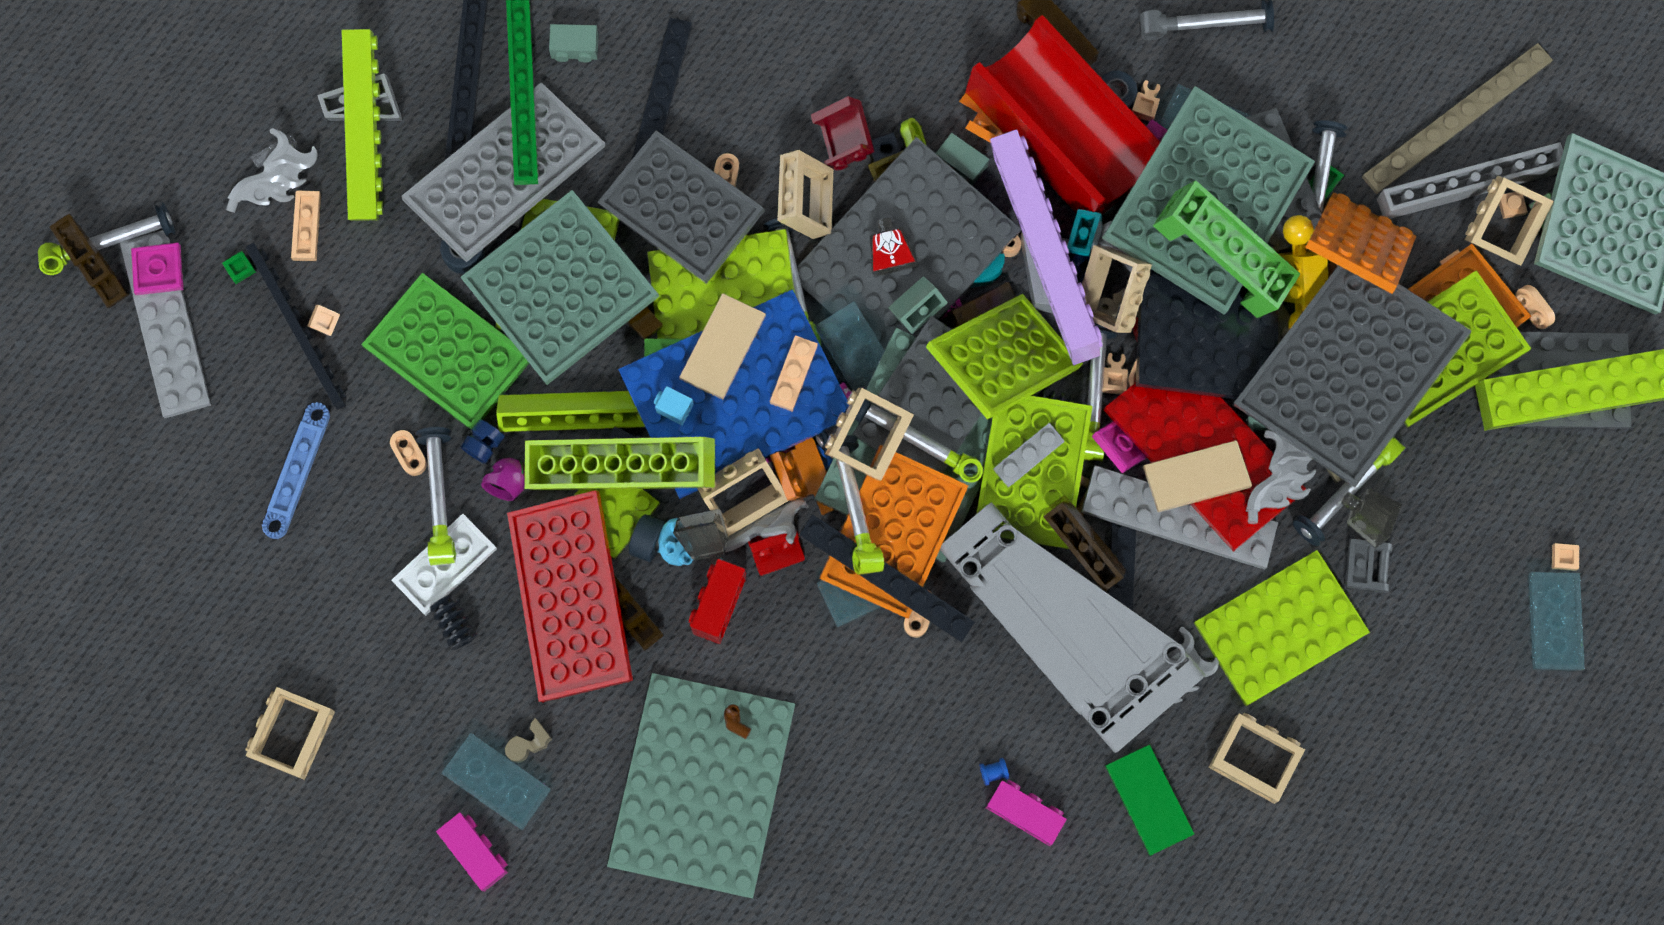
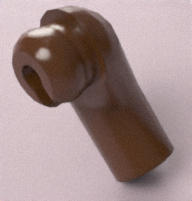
(733, 722)

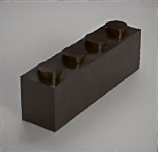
(1030, 10)
(1084, 543)

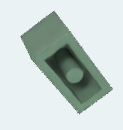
(573, 42)
(963, 158)
(917, 305)

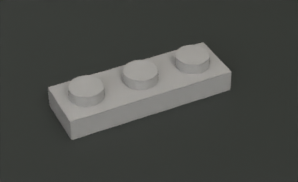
(1028, 455)

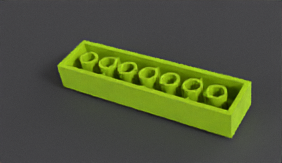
(1571, 390)
(620, 463)

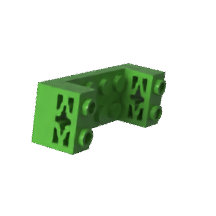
(1230, 244)

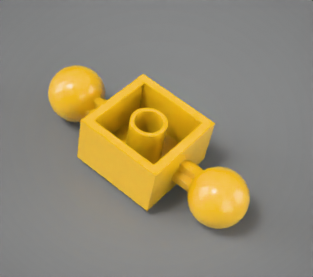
(1311, 266)

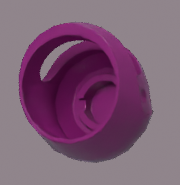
(509, 475)

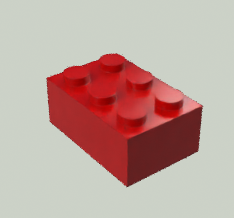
(717, 601)

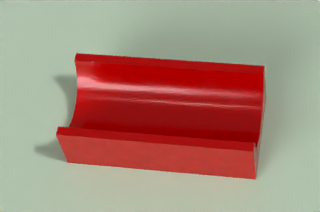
(1071, 119)

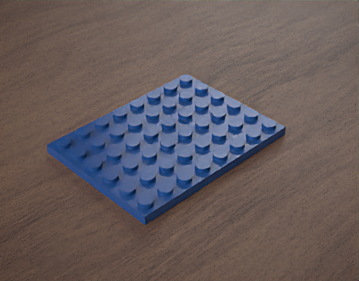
(745, 415)

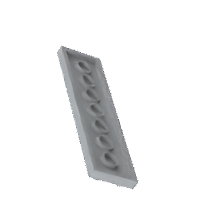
(168, 341)
(1131, 504)

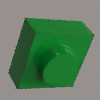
(238, 267)

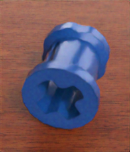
(994, 771)

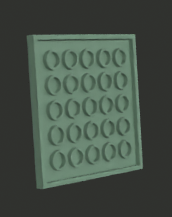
(1606, 224)
(559, 287)

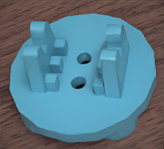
(670, 548)

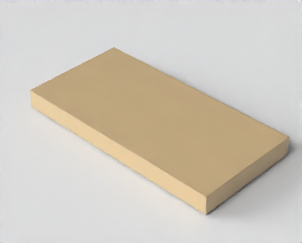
(722, 346)
(1197, 476)

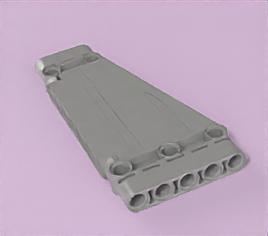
(1073, 629)

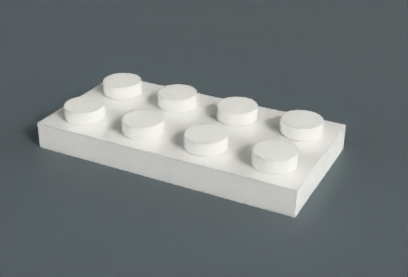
(428, 583)

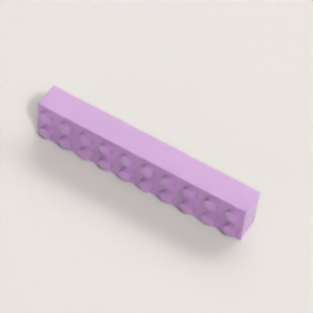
(1047, 247)

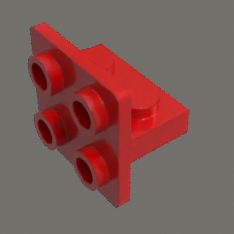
(775, 553)

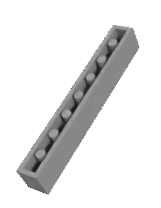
(1469, 181)

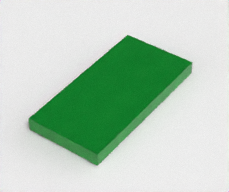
(1149, 800)

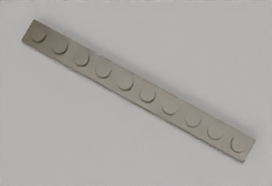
(1457, 118)

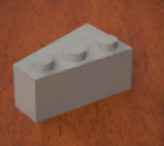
(333, 102)
(1037, 293)

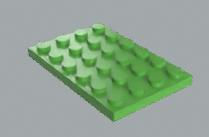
(446, 351)

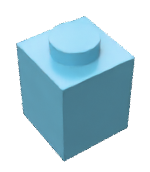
(673, 405)

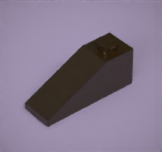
(980, 305)

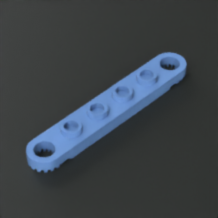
(295, 470)

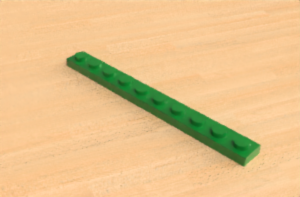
(522, 92)

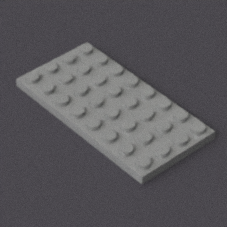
(474, 191)

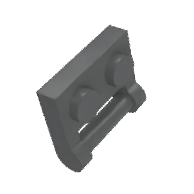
(1360, 566)

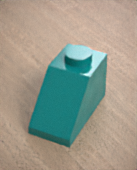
(1085, 232)

